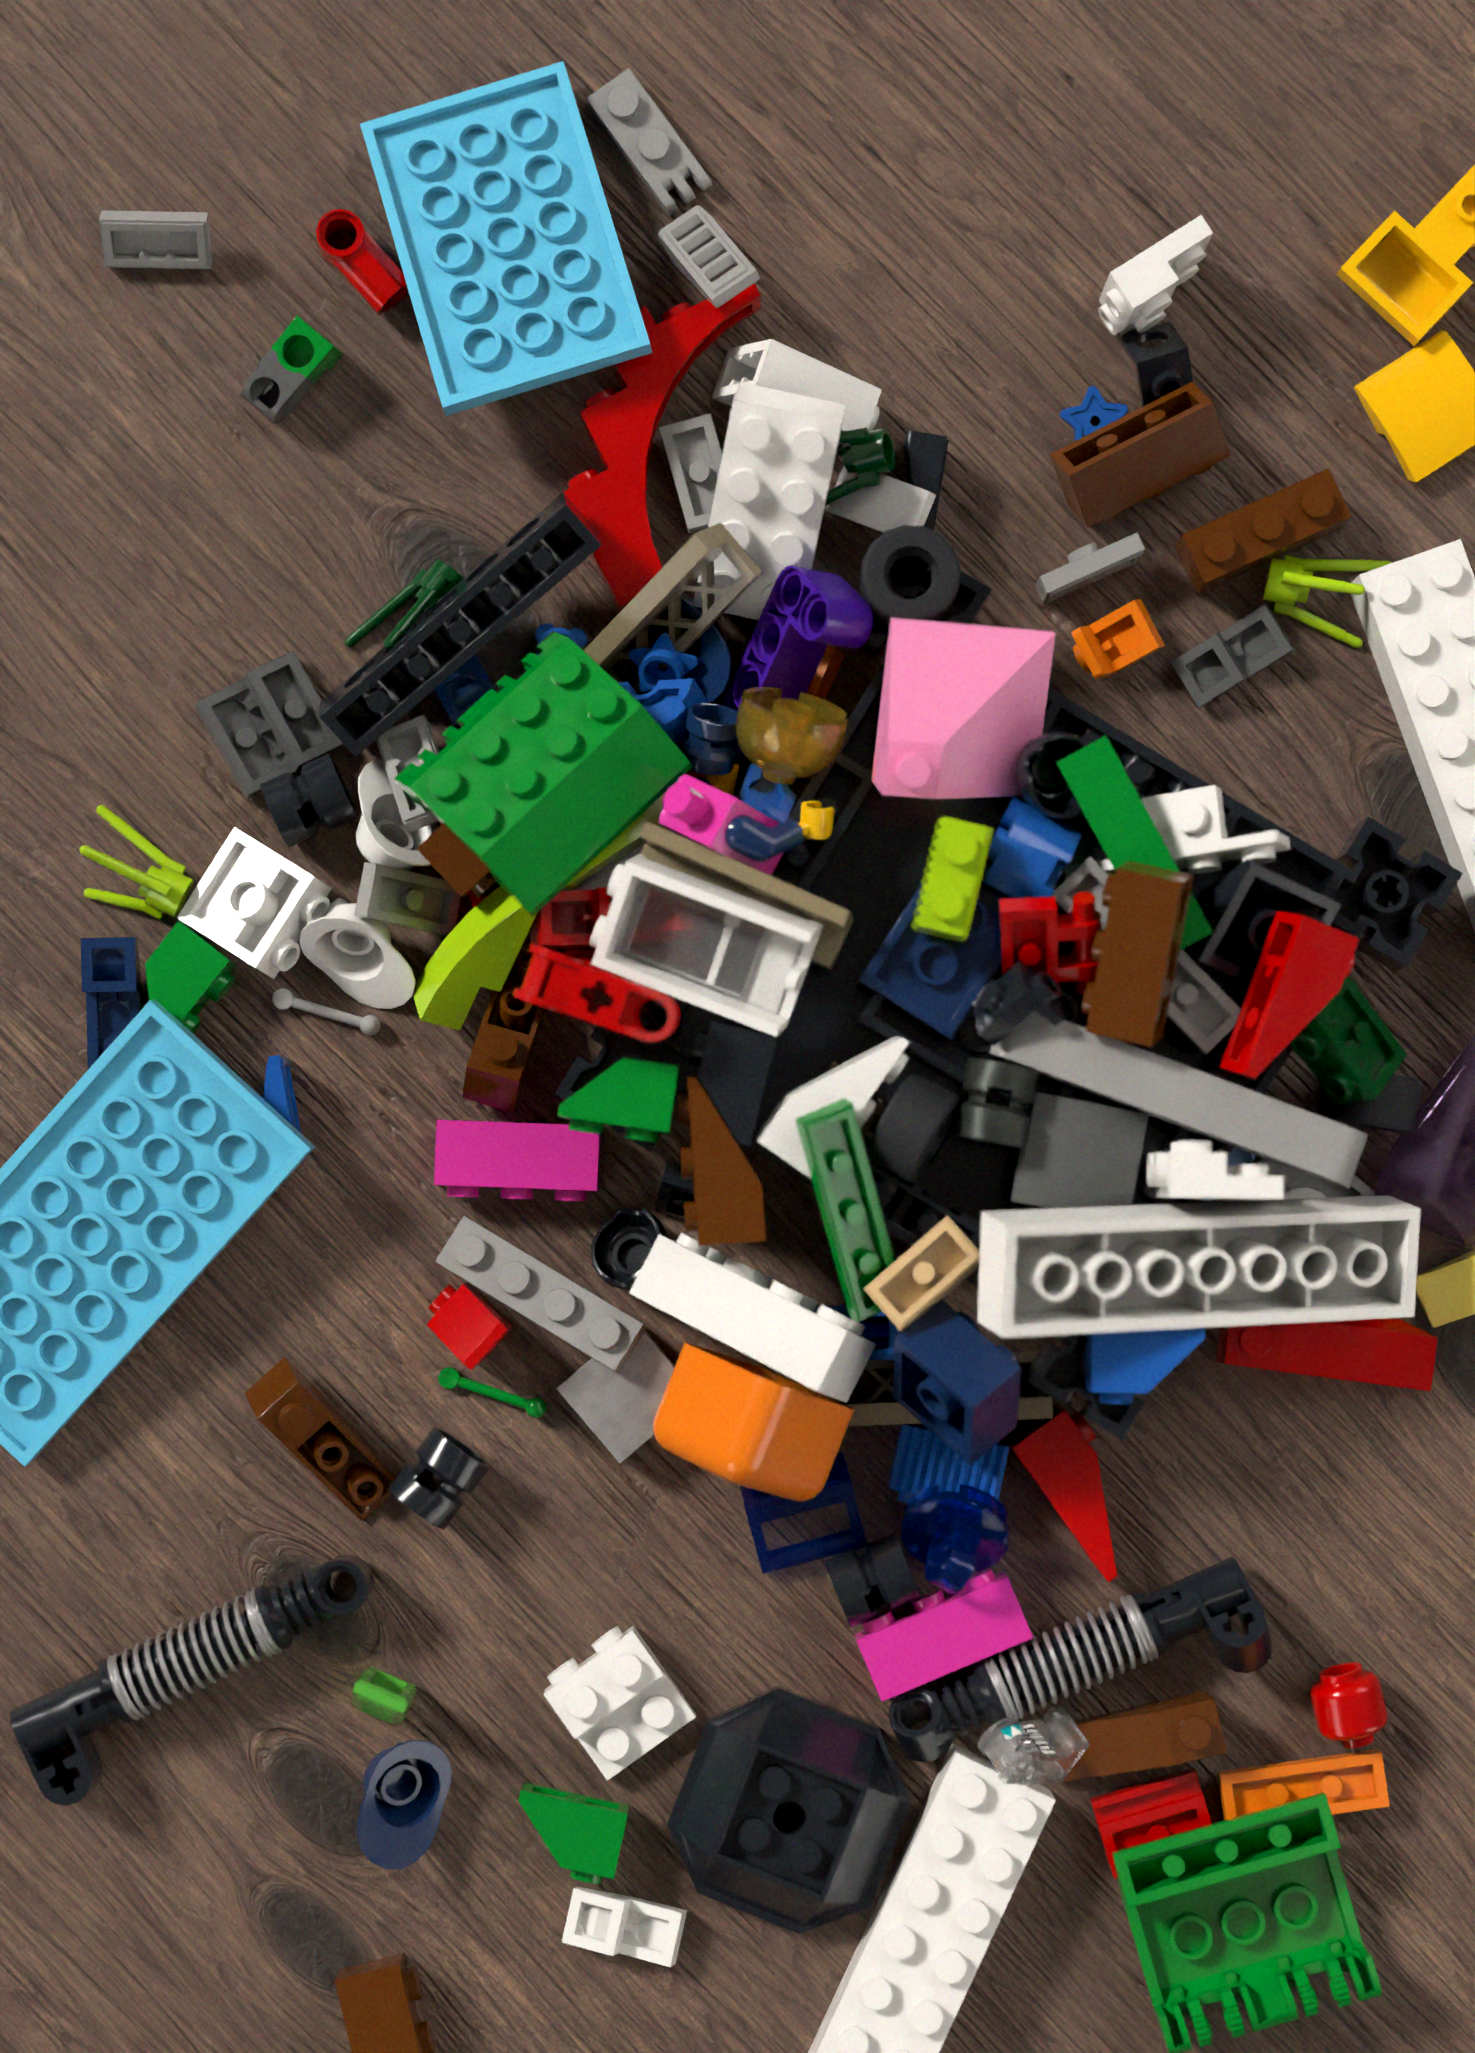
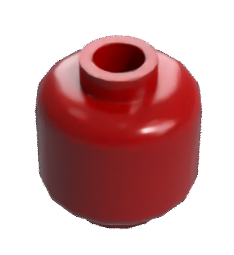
(1348, 1704)

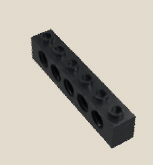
(460, 624)

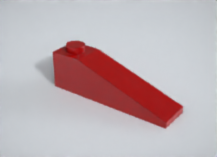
(1351, 1350)

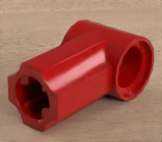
(362, 264)

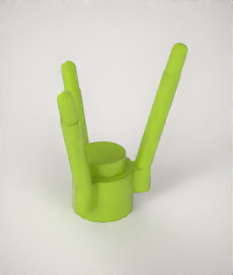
(1291, 581)
(163, 888)

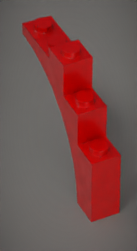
(624, 432)

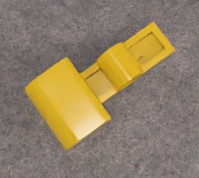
(1411, 270)

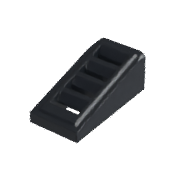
(925, 465)

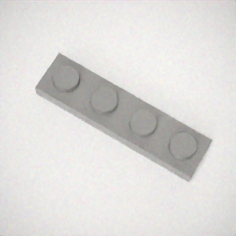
(1196, 1000)
(541, 1294)

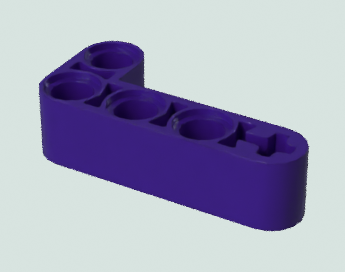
(793, 632)

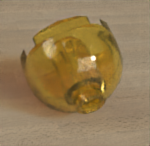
(788, 734)

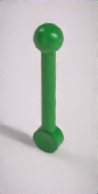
(451, 1378)

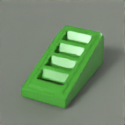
(383, 1696)

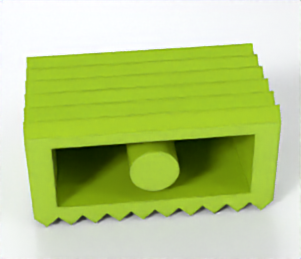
(952, 879)

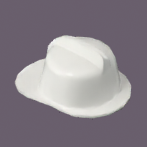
(381, 829)
(358, 956)

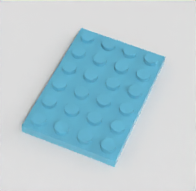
(505, 238)

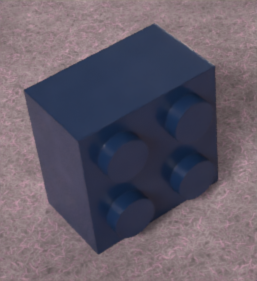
(956, 1381)

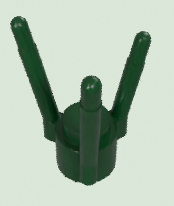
(866, 454)
(427, 586)

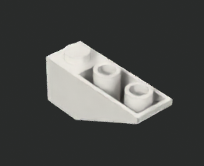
(851, 1080)

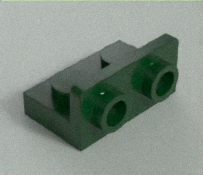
(1349, 1047)

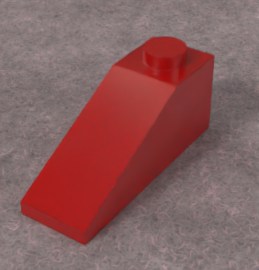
(1291, 984)
(1069, 1476)

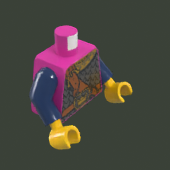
(713, 818)

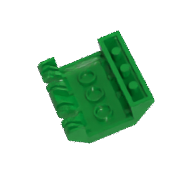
(546, 771)
(1243, 1920)

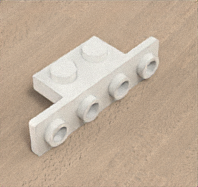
(1197, 835)

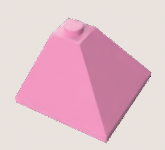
(959, 708)

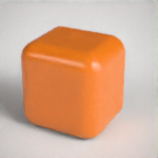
(750, 1424)

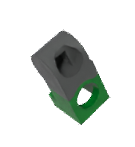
(289, 370)

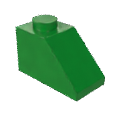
(577, 1829)

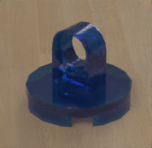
(955, 1533)

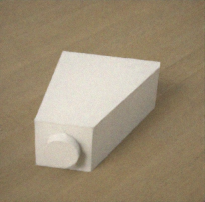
(788, 370)

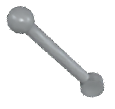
(284, 1000)

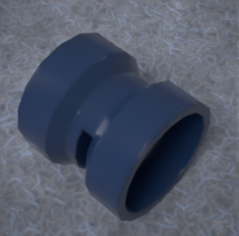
(710, 738)

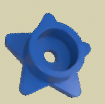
(1092, 406)
(662, 652)

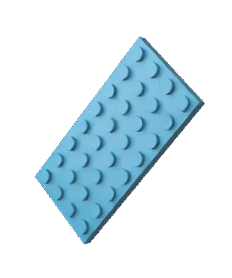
(122, 1212)

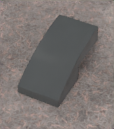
(1232, 655)

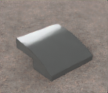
(267, 723)
(1079, 1154)

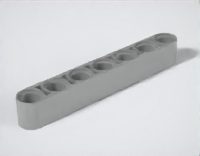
(1185, 1097)

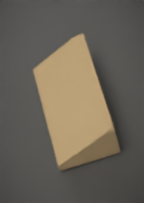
(924, 1274)

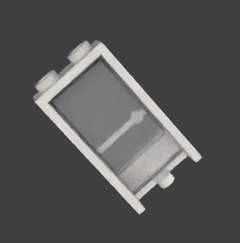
(704, 944)

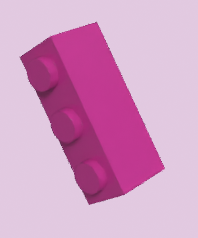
(516, 1159)
(942, 1634)

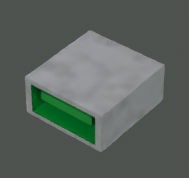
(623, 1404)

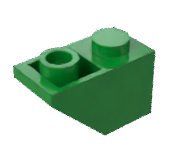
(187, 974)
(627, 1096)

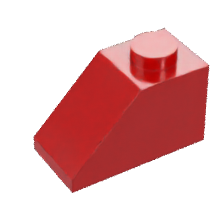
(467, 1324)

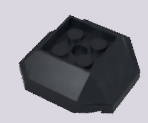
(801, 1753)

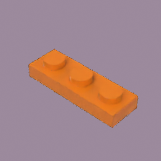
(1349, 1780)

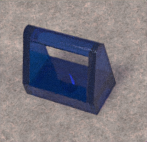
(767, 1507)

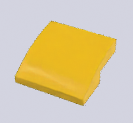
(1423, 405)

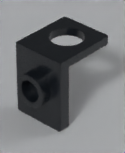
(1159, 367)

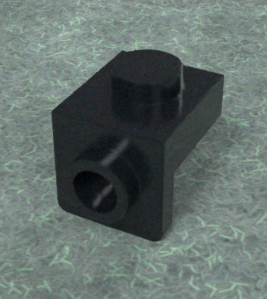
(1014, 997)

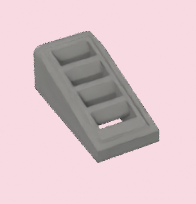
(704, 253)

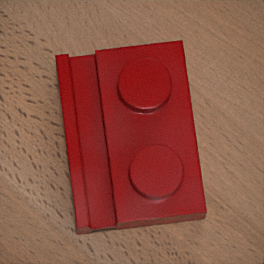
(1149, 1812)

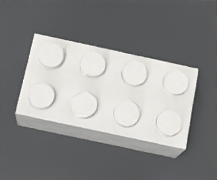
(773, 485)
(764, 1323)

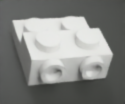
(1144, 285)
(255, 904)
(1198, 1173)
(618, 1700)

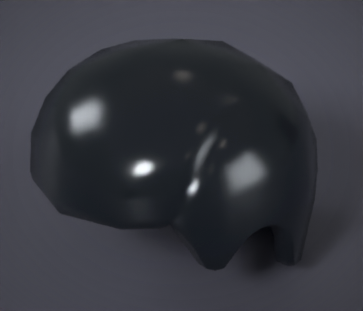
(1041, 778)
(624, 1246)

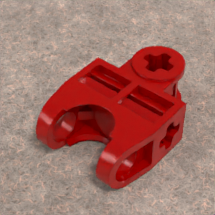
(572, 992)

